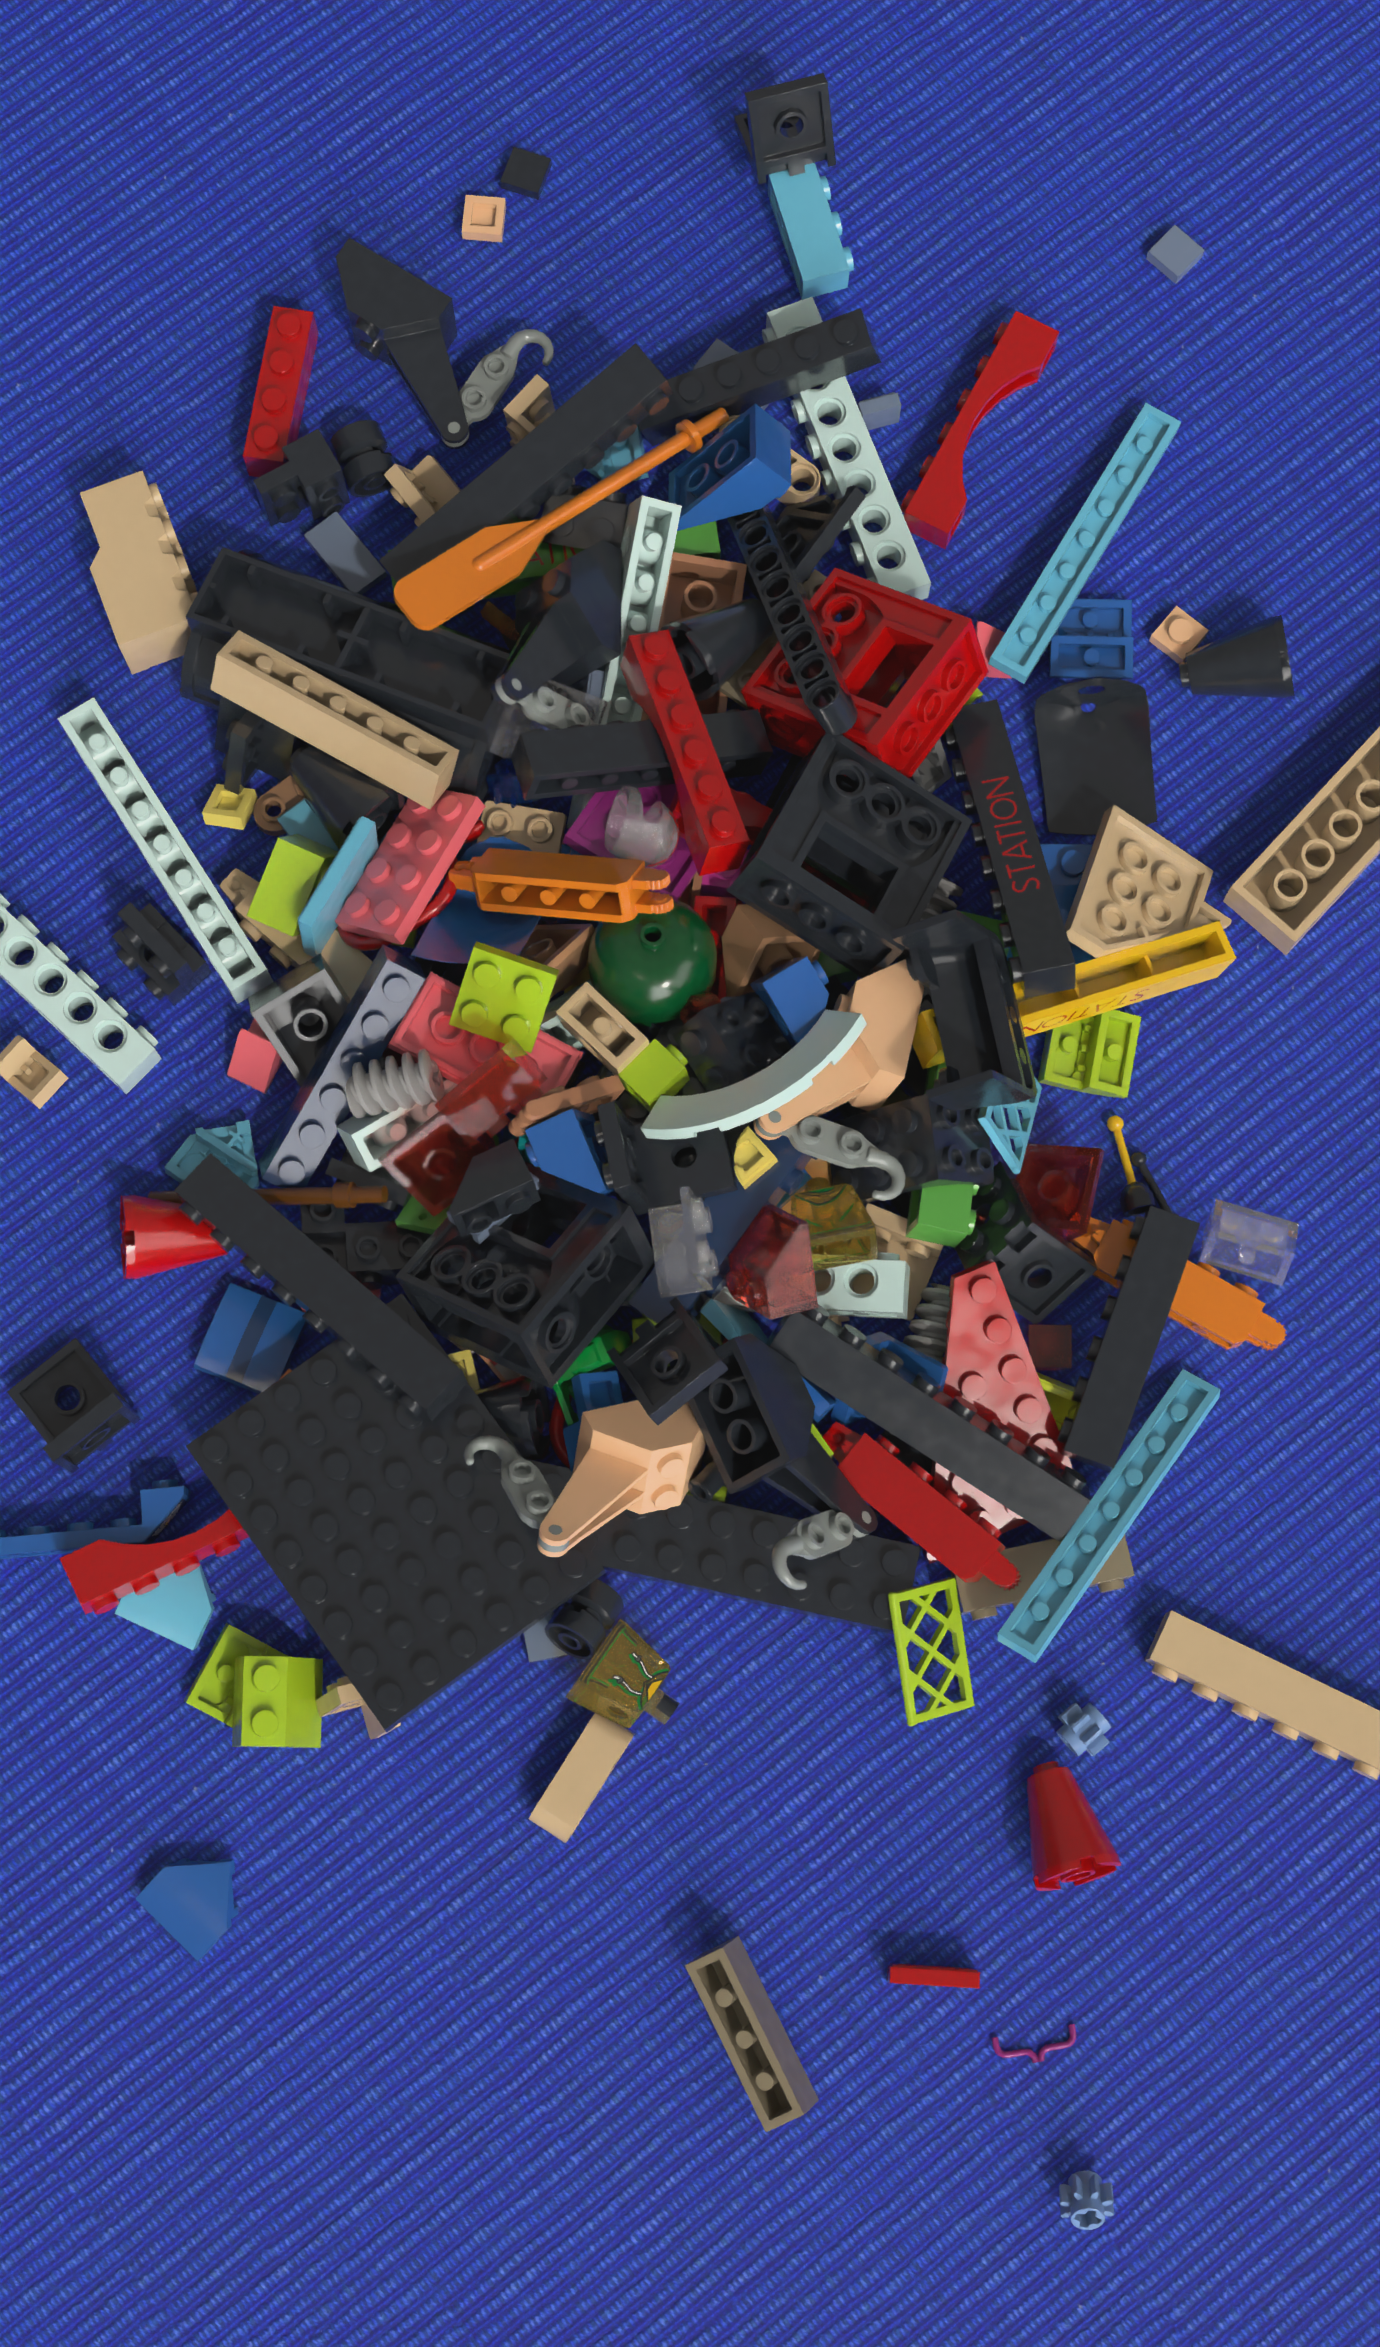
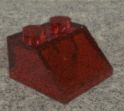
(492, 1091)
(434, 1161)
(1061, 1185)
(774, 1265)

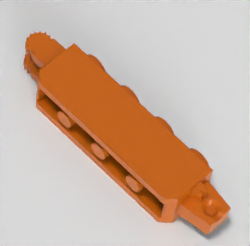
(563, 885)
(1202, 1299)

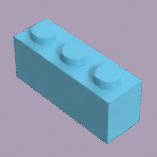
(810, 231)

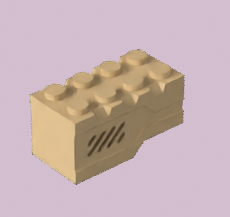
(140, 571)

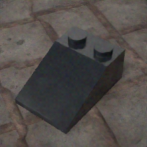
(301, 1014)

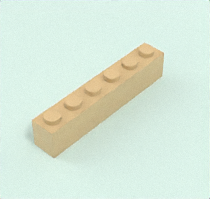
(334, 719)
(1267, 1690)

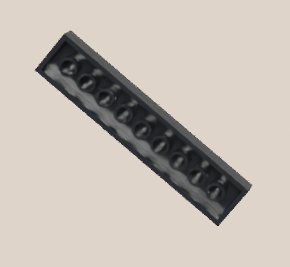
(729, 1553)

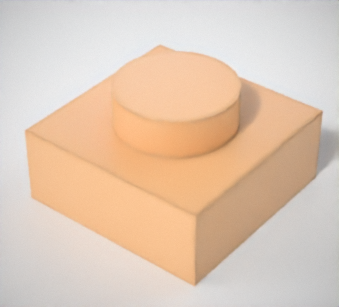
(483, 218)
(1178, 635)

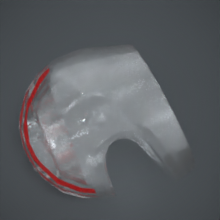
(639, 836)

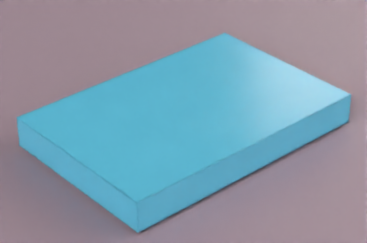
(335, 887)

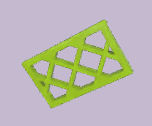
(958, 1664)

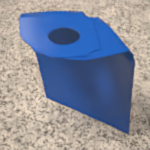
(462, 923)

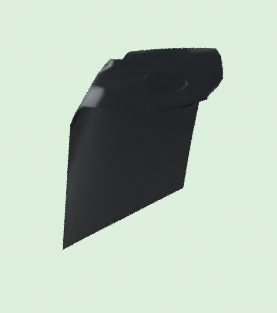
(1095, 755)

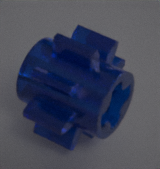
(506, 785)

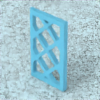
(1020, 1134)

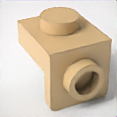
(30, 1072)

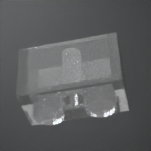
(1249, 1242)

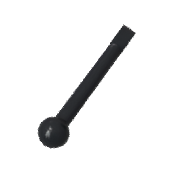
(1139, 1160)

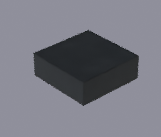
(526, 173)

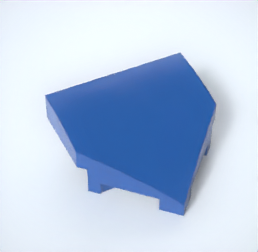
(193, 1902)

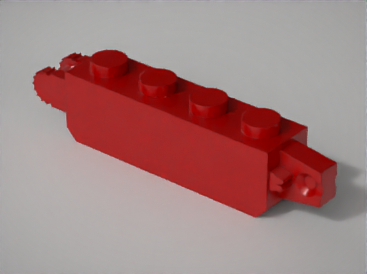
(919, 1510)

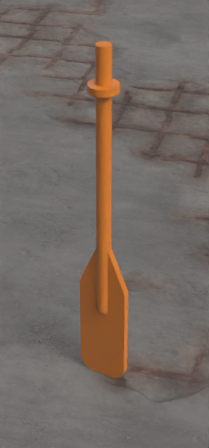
(502, 551)

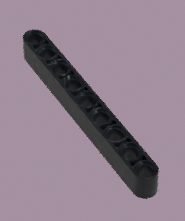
(794, 620)

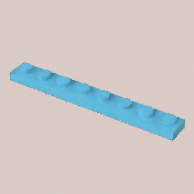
(1084, 543)
(1108, 1516)

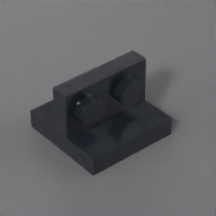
(251, 745)

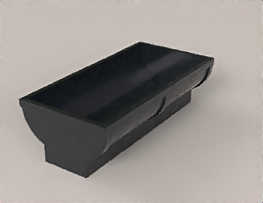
(365, 645)

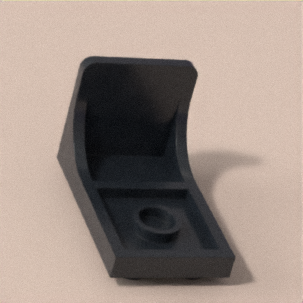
(929, 1143)

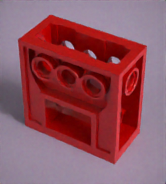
(876, 647)

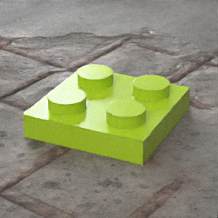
(503, 996)

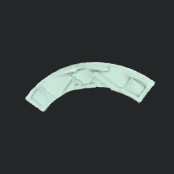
(763, 1092)

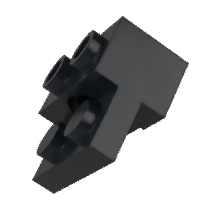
(307, 481)
(174, 963)

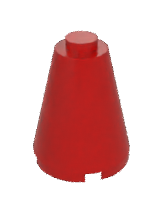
(160, 1237)
(1065, 1831)

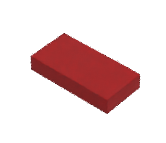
(933, 1975)

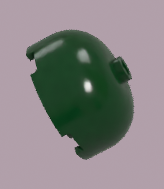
(653, 963)

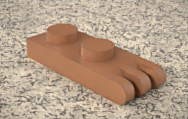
(583, 1097)

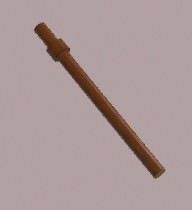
(341, 1195)

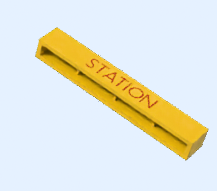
(1108, 984)

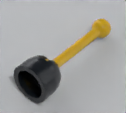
(1136, 1196)

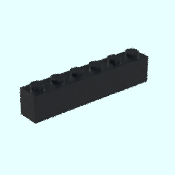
(767, 373)
(629, 754)
(1129, 1338)

